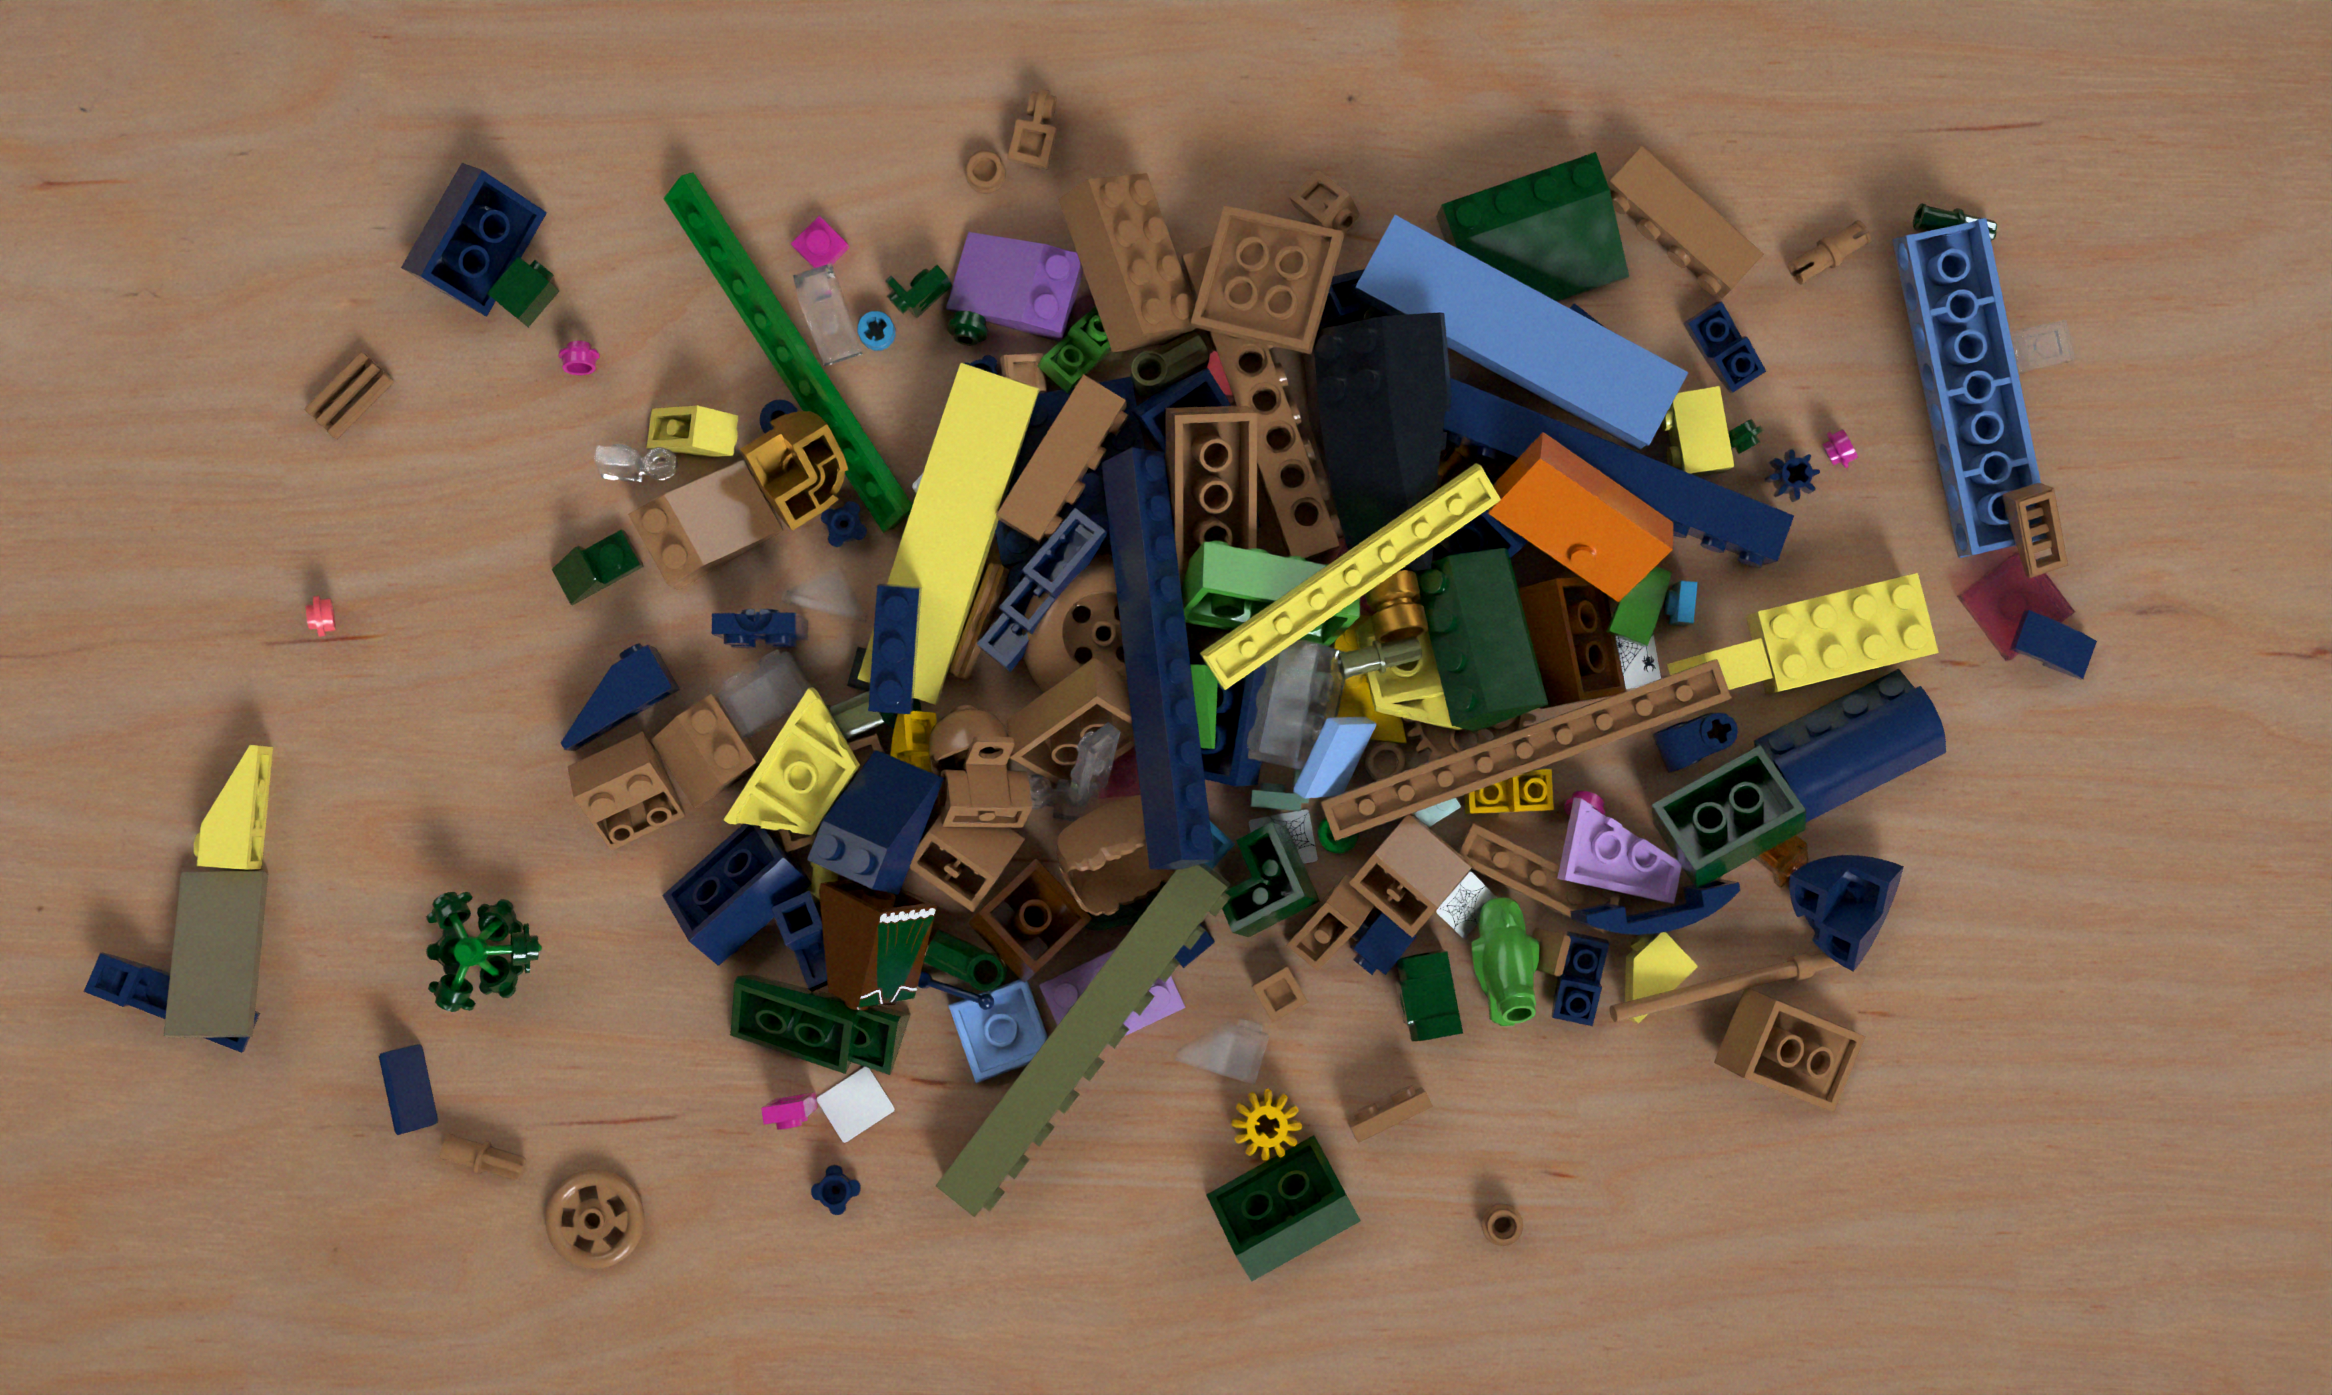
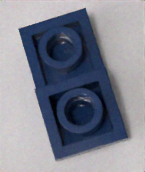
(1723, 347)
(2053, 644)
(1579, 985)

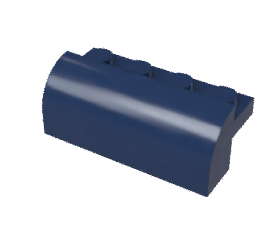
(1856, 743)

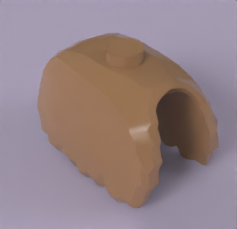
(1107, 857)

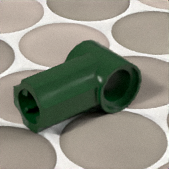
(962, 960)

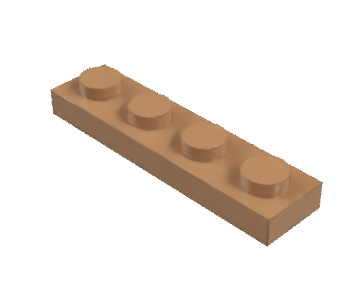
(1529, 873)

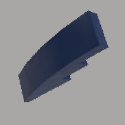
(1060, 559)

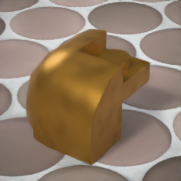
(797, 466)

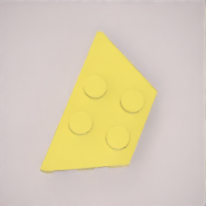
(1410, 688)
(799, 773)

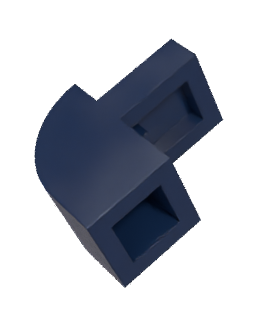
(802, 932)

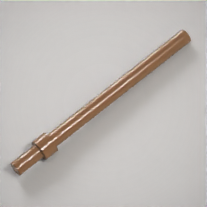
(1796, 967)

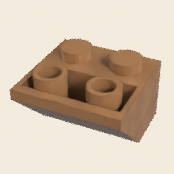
(625, 791)
(965, 859)
(1411, 874)

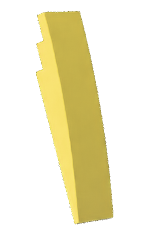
(957, 513)

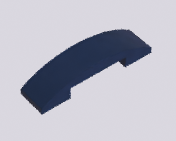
(1699, 905)
(141, 987)

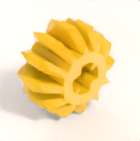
(1272, 1111)

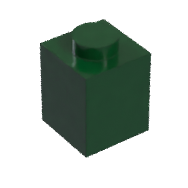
(524, 290)

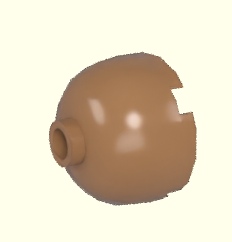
(955, 733)

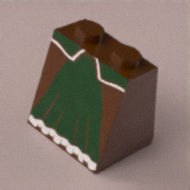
(873, 942)

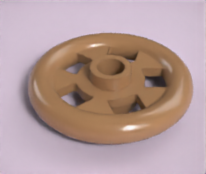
(568, 1196)

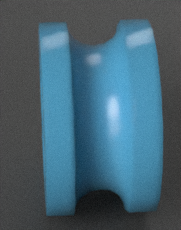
(889, 331)

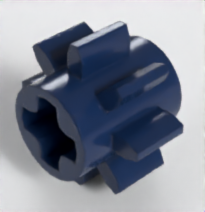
(1781, 474)

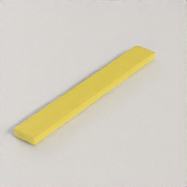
(1350, 576)

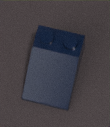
(877, 823)

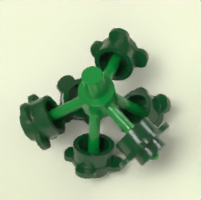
(459, 951)

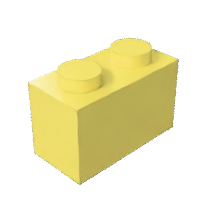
(1698, 433)

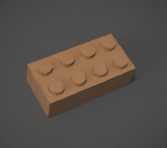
(1128, 261)
(1212, 477)

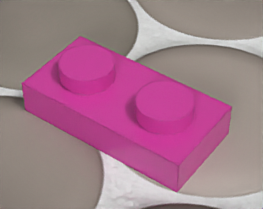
(790, 1110)

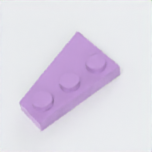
(1614, 859)

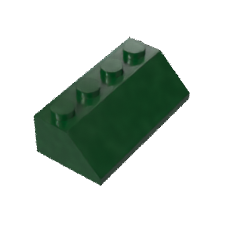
(1480, 639)

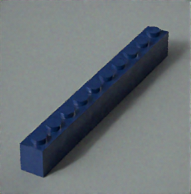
(1693, 504)
(1157, 660)

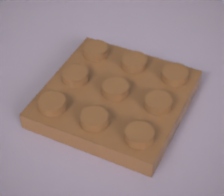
(1267, 279)

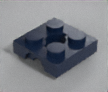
(768, 625)

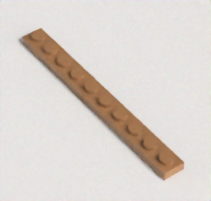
(1526, 749)

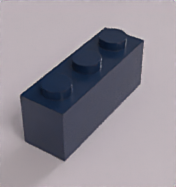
(894, 648)

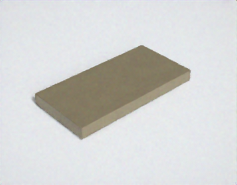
(216, 954)

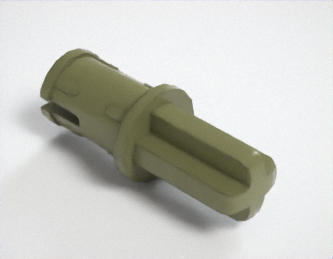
(1379, 656)

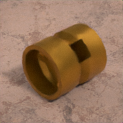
(1396, 608)

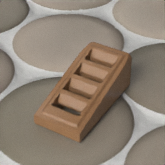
(2018, 517)

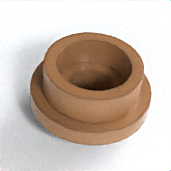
(1505, 1237)

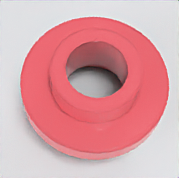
(321, 616)

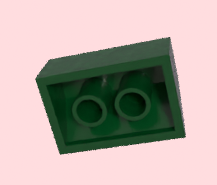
(1282, 1208)

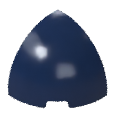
(1845, 902)

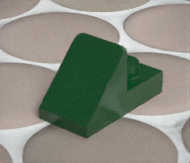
(596, 567)

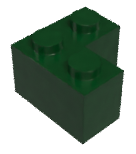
(1277, 882)

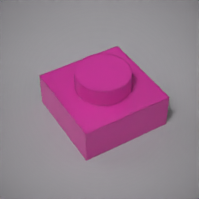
(820, 244)

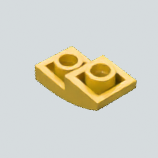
(1520, 793)

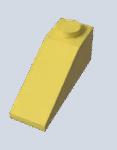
(236, 823)

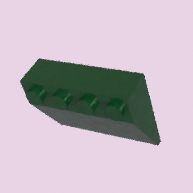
(1543, 229)

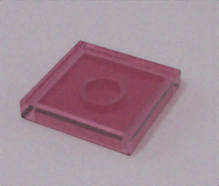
(2003, 595)

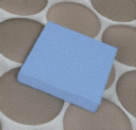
(1334, 756)
(1003, 1035)

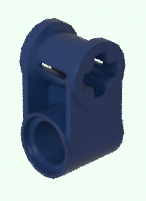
(1689, 742)

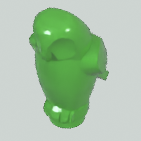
(1506, 962)

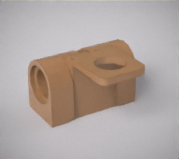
(984, 790)

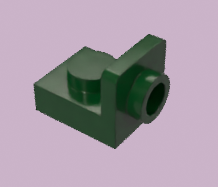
(925, 290)

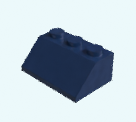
(473, 237)
(1234, 719)
(734, 890)

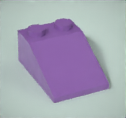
(1017, 284)

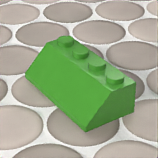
(1234, 584)

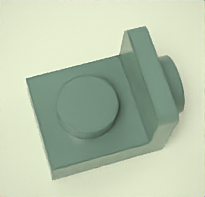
(1274, 796)

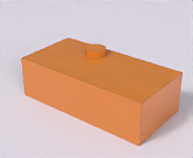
(1581, 517)

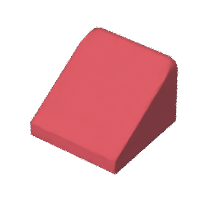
(1218, 373)

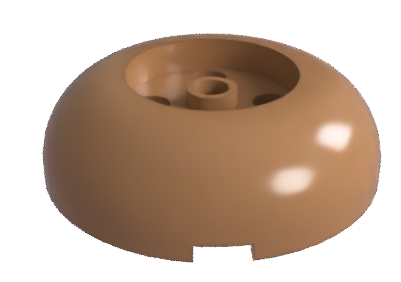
(1058, 636)

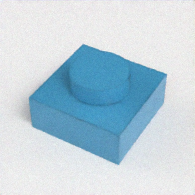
(1681, 603)

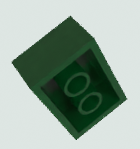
(1729, 817)

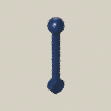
(985, 1001)

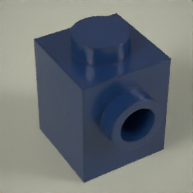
(1379, 943)

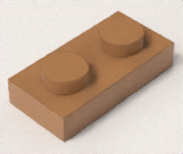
(1404, 1105)

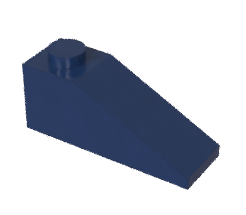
(624, 692)

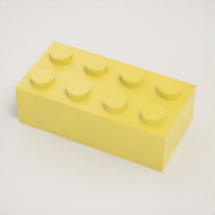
(1844, 633)

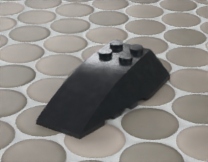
(1380, 417)

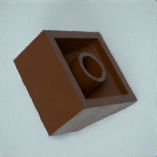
(1030, 920)

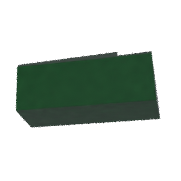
(815, 1025)

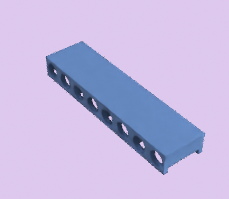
(1522, 334)
(1968, 379)

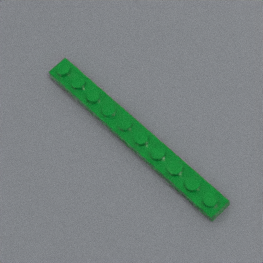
(786, 348)

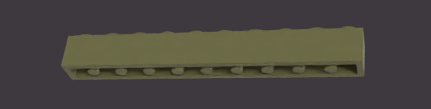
(1082, 1036)

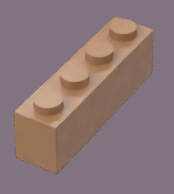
(1682, 223)
(1063, 459)

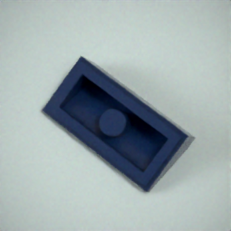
(408, 1089)

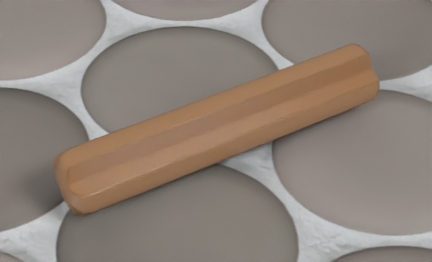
(979, 621)

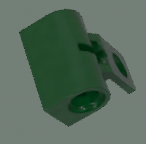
(1428, 996)

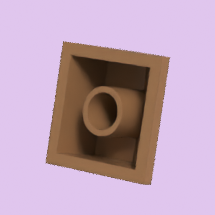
(705, 750)

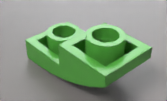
(1077, 352)

